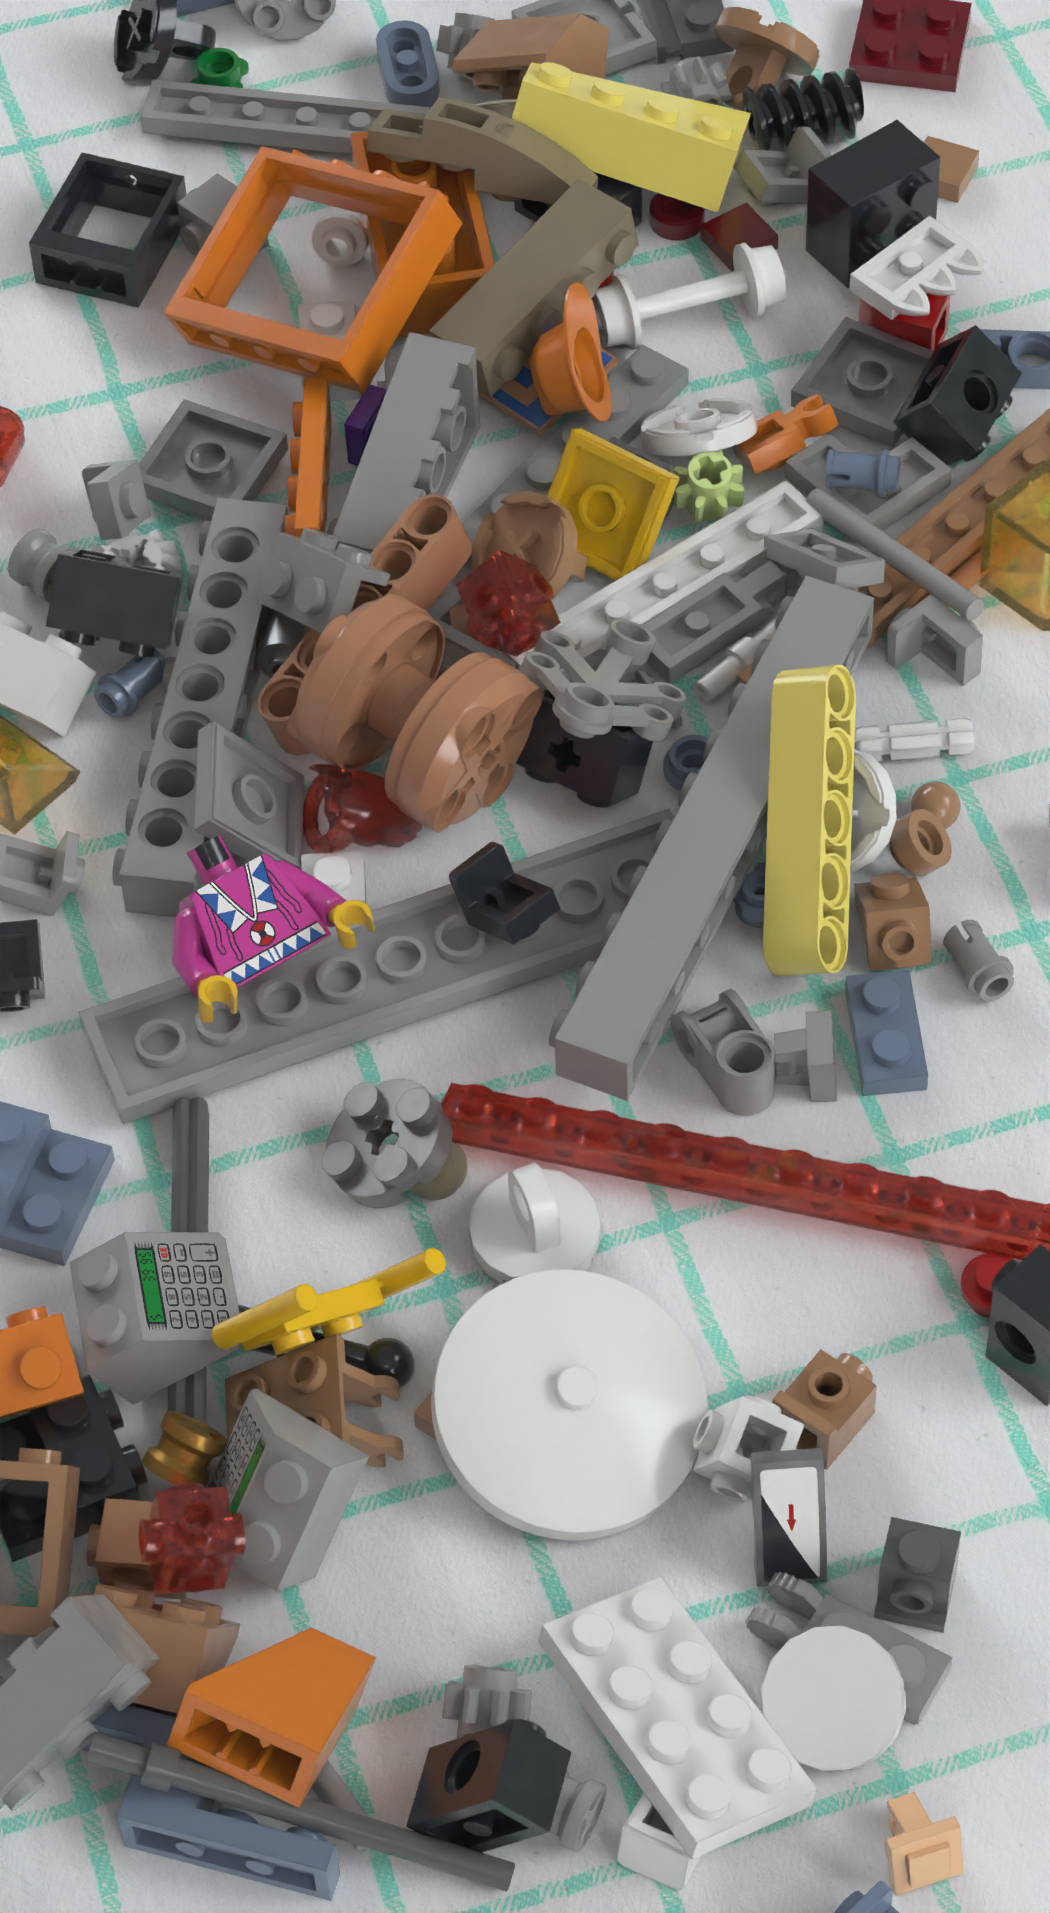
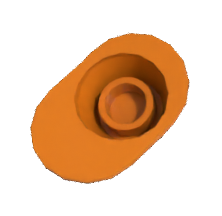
(569, 362)

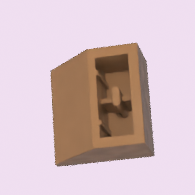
(505, 48)
(183, 1635)

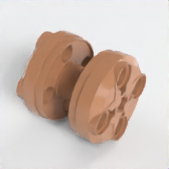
(379, 688)

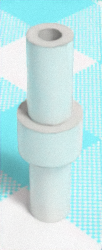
(735, 661)

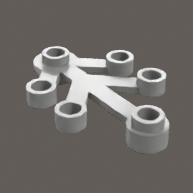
(588, 703)

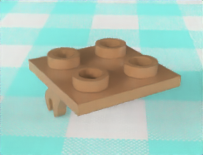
(315, 1385)

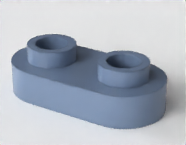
(407, 64)

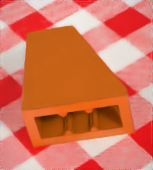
(274, 1713)

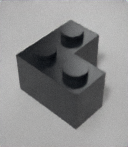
(113, 600)

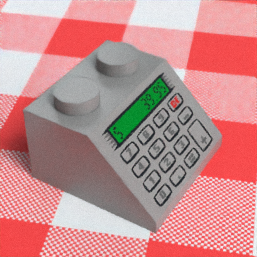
(152, 1308)
(288, 1486)

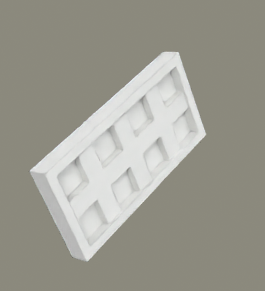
(677, 1717)

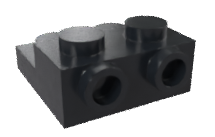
(86, 1436)

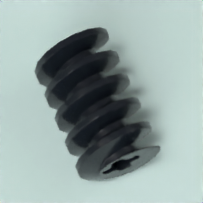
(812, 106)

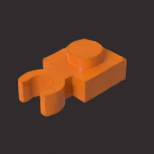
(784, 435)

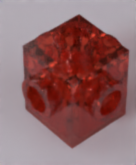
(507, 603)
(191, 1538)

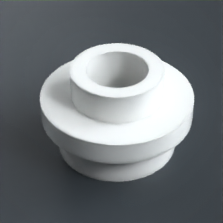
(345, 227)

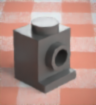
(917, 1574)

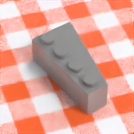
(415, 441)

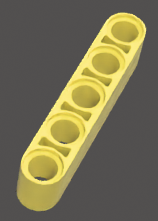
(809, 821)

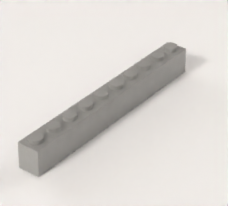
(698, 856)

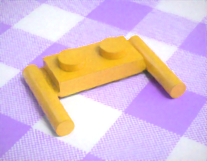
(293, 1315)

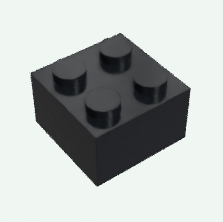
(869, 198)

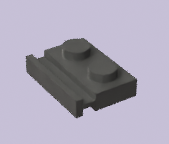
(684, 27)

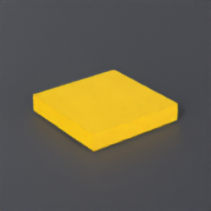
(613, 502)

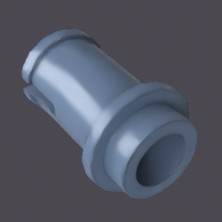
(863, 471)
(121, 691)

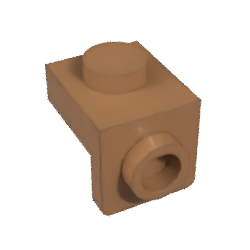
(894, 921)

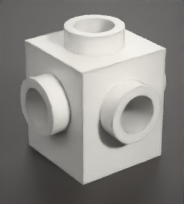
(746, 1423)

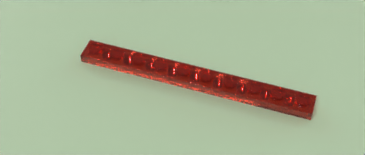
(746, 1172)

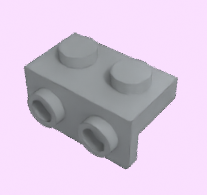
(313, 578)

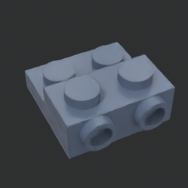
(46, 1184)

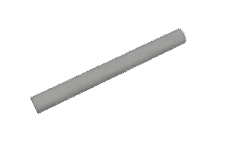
(896, 555)

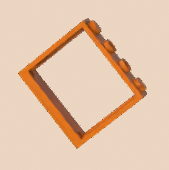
(270, 181)

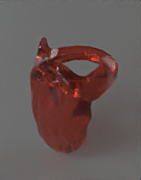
(355, 811)

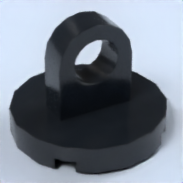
(153, 34)

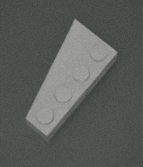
(63, 1687)

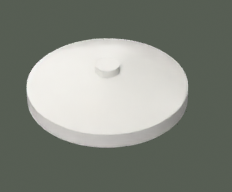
(568, 1404)

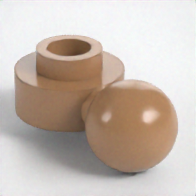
(920, 837)

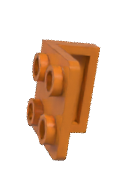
(36, 1362)

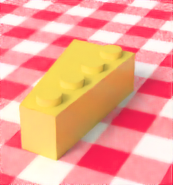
(635, 132)

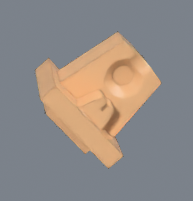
(920, 1849)

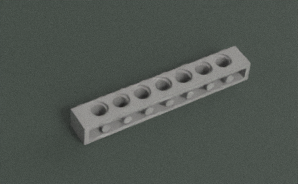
(204, 683)

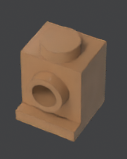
(834, 1418)

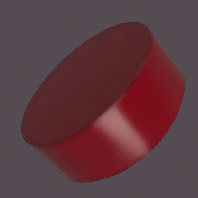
(674, 218)

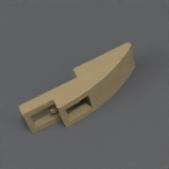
(506, 155)

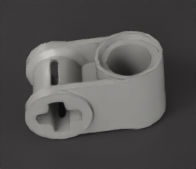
(729, 1053)

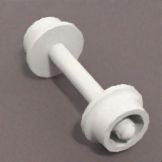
(756, 278)

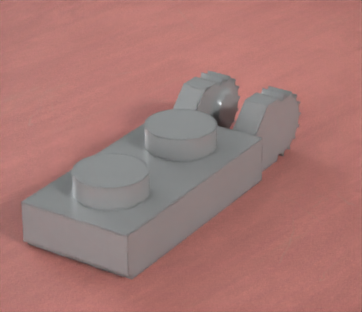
(919, 1664)

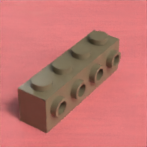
(526, 289)

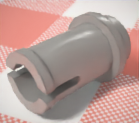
(986, 972)

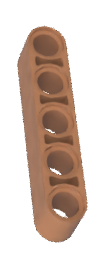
(421, 555)

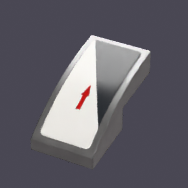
(789, 1515)

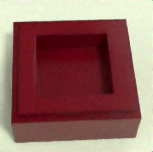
(734, 228)

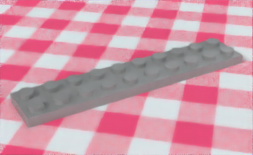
(332, 996)

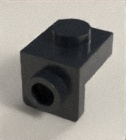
(498, 898)
(20, 965)

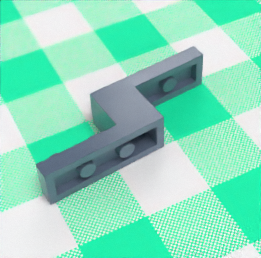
(228, 1841)

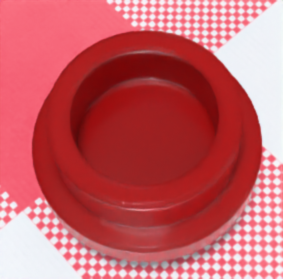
(977, 1281)

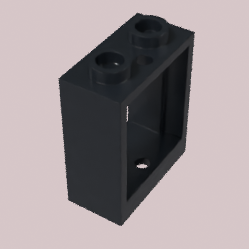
(96, 267)

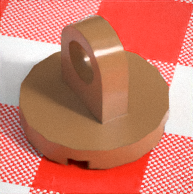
(762, 51)
(535, 531)

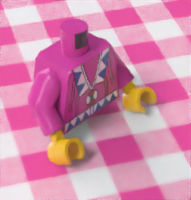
(252, 922)

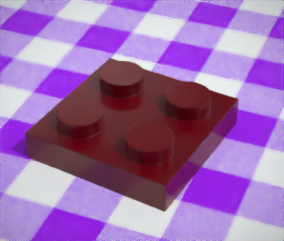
(911, 42)

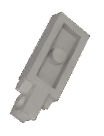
(713, 619)

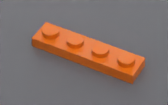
(310, 459)

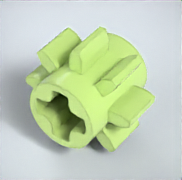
(709, 486)

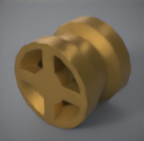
(184, 1450)

